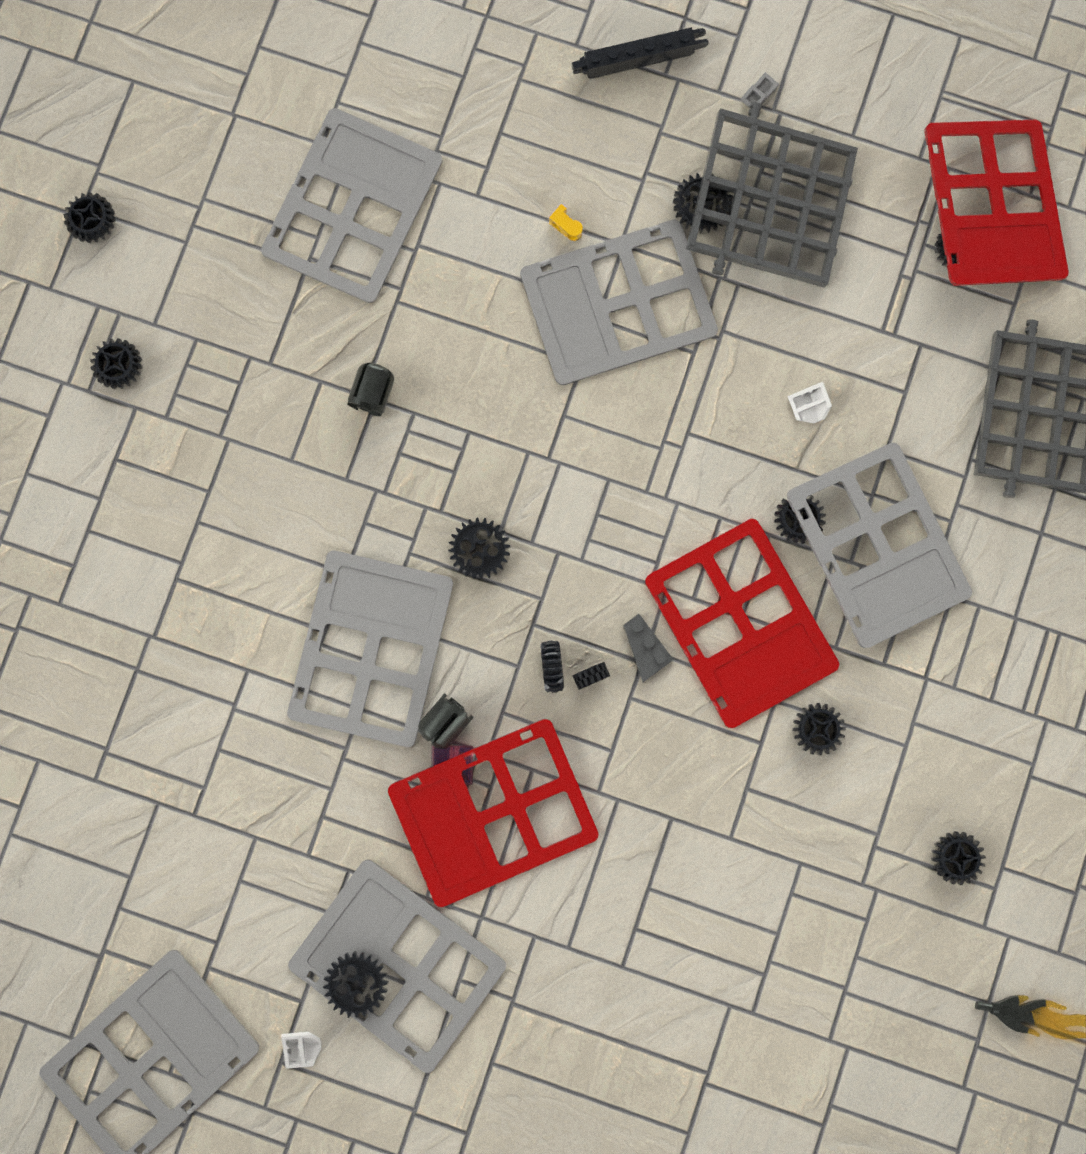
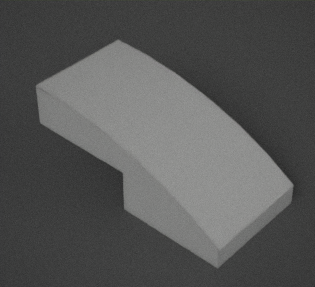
(760, 90)

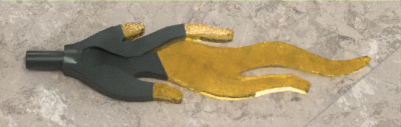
(1036, 1012)

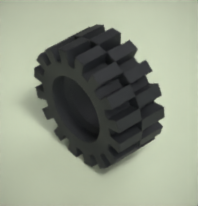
(591, 675)

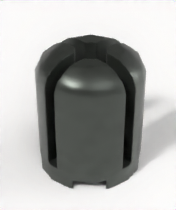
(371, 389)
(444, 722)

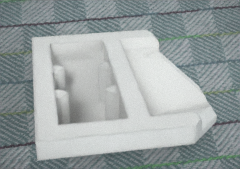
(811, 403)
(300, 1049)

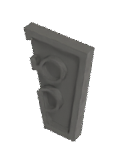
(646, 648)

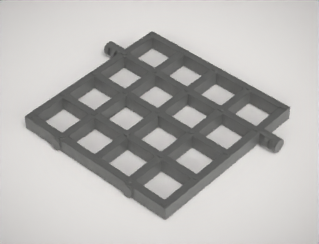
(772, 197)
(1023, 408)

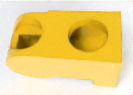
(564, 224)

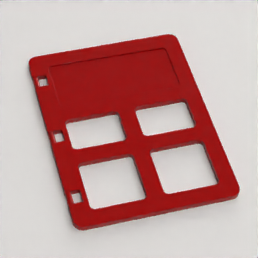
(999, 244)
(767, 661)
(450, 832)

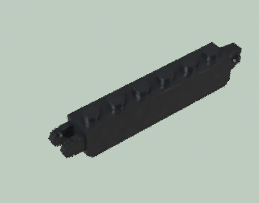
(640, 53)

